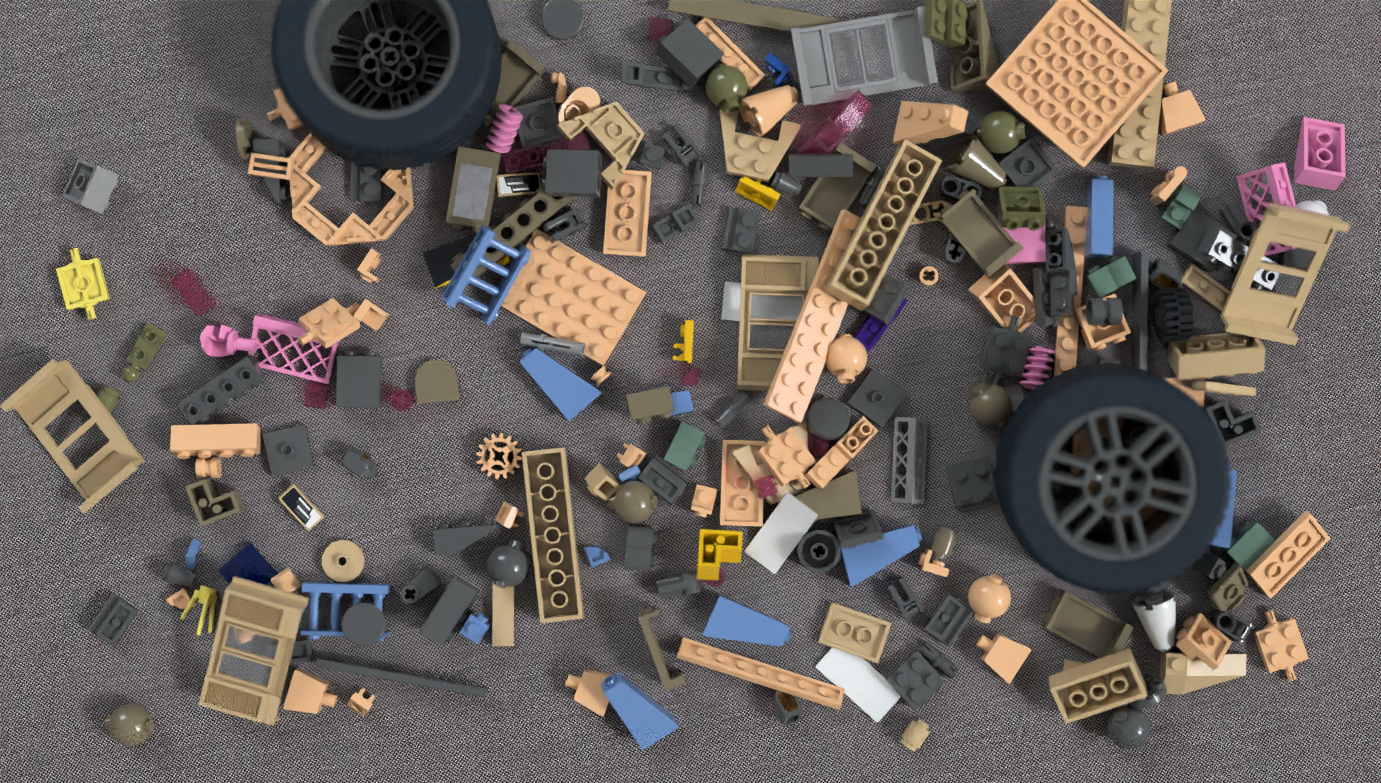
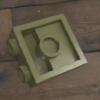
(946, 22)
(1021, 207)

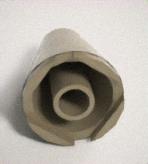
(976, 164)

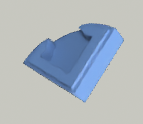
(630, 474)
(191, 554)
(596, 555)

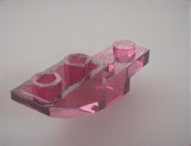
(837, 126)
(533, 157)

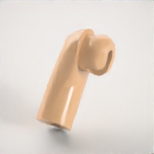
(561, 93)

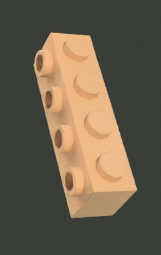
(215, 440)

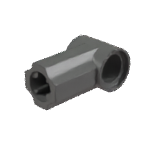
(1237, 220)
(683, 584)

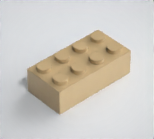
(1216, 356)
(1097, 686)

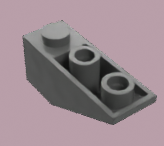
(274, 148)
(455, 539)

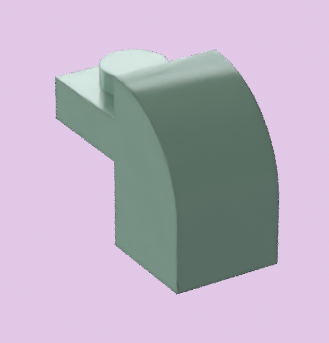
(1180, 206)

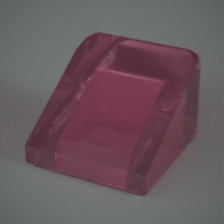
(316, 394)

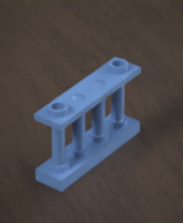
(474, 258)
(335, 592)

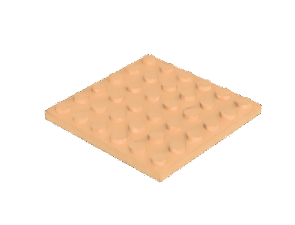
(1076, 78)

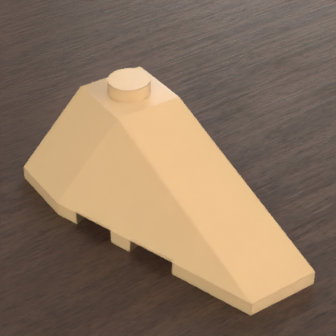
(1187, 675)

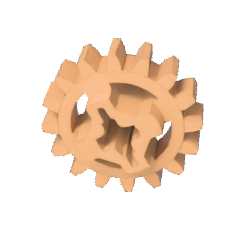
(490, 445)

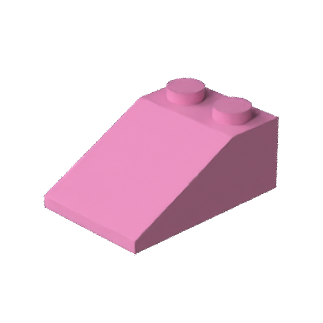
(1320, 154)

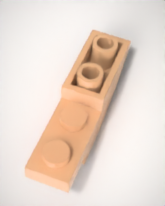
(841, 453)

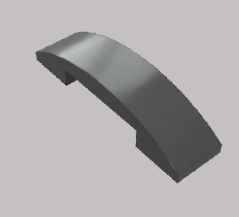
(656, 78)

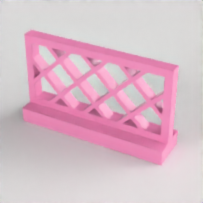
(1277, 186)
(291, 329)

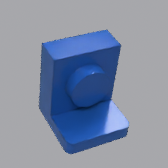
(776, 66)

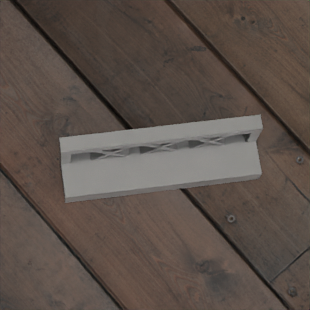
(913, 460)

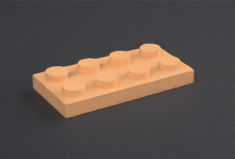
(628, 215)
(738, 494)
(1288, 554)

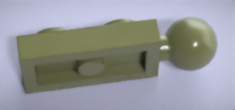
(143, 352)

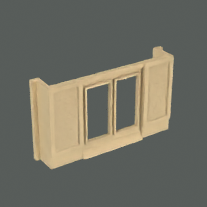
(1268, 313)
(47, 397)

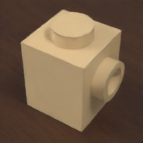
(602, 482)

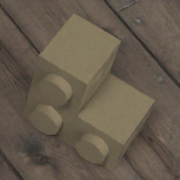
(651, 403)
(210, 507)

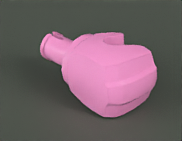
(224, 341)

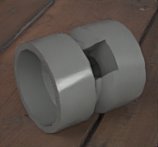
(1105, 311)

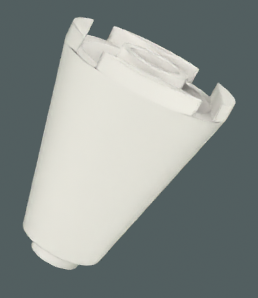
(1158, 618)

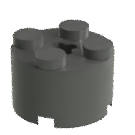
(824, 561)

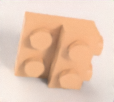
(1097, 336)
(1202, 640)

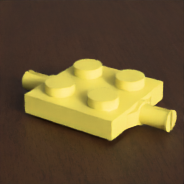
(83, 284)

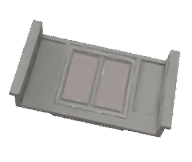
(863, 55)

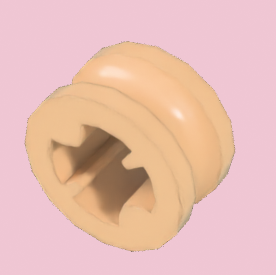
(928, 269)
(600, 376)

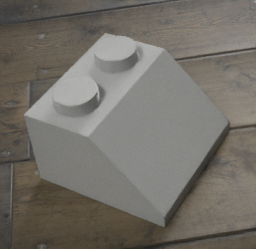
(90, 185)

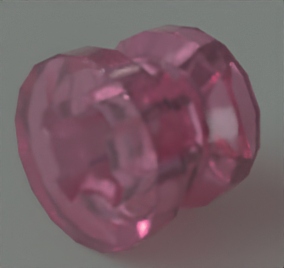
(398, 398)
(765, 486)

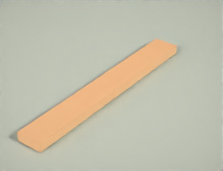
(760, 673)

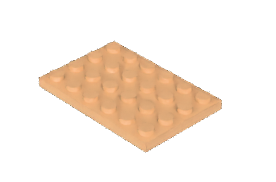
(572, 297)

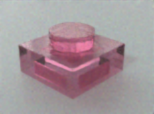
(659, 27)
(692, 378)

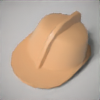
(579, 103)

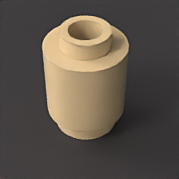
(915, 734)

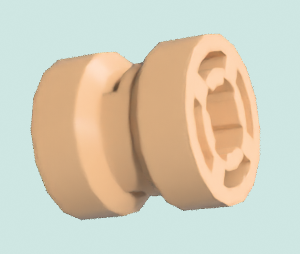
(211, 467)

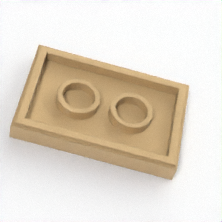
(854, 632)

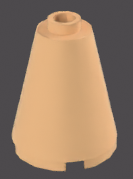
(767, 108)

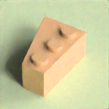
(927, 121)

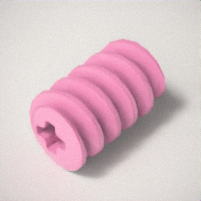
(504, 129)
(1037, 367)

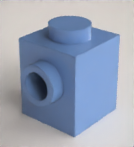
(475, 627)

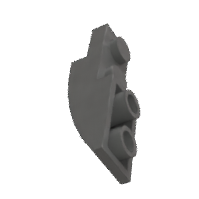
(1062, 271)

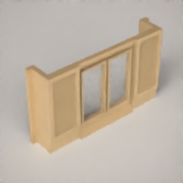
(769, 307)
(252, 650)

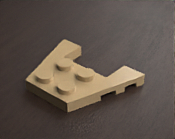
(612, 131)
(753, 155)
(755, 471)

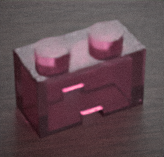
(194, 292)

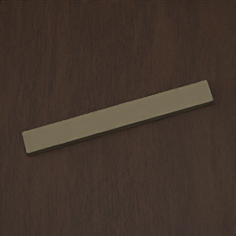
(749, 14)

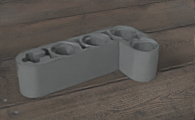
(960, 186)

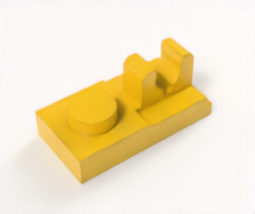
(757, 193)
(687, 332)

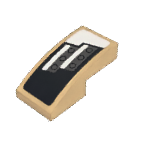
(518, 184)
(301, 507)

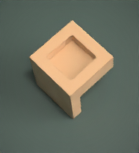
(371, 315)

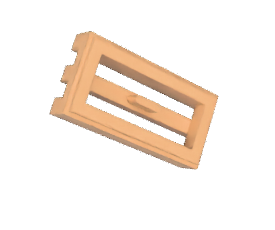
(289, 168)

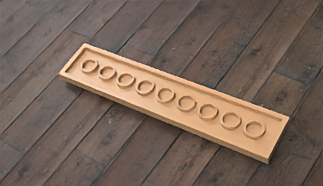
(813, 331)

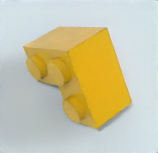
(717, 547)

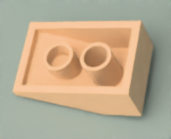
(1005, 296)

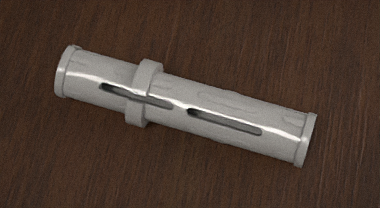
(530, 340)

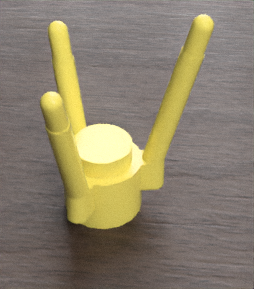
(207, 597)

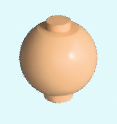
(846, 358)
(989, 598)

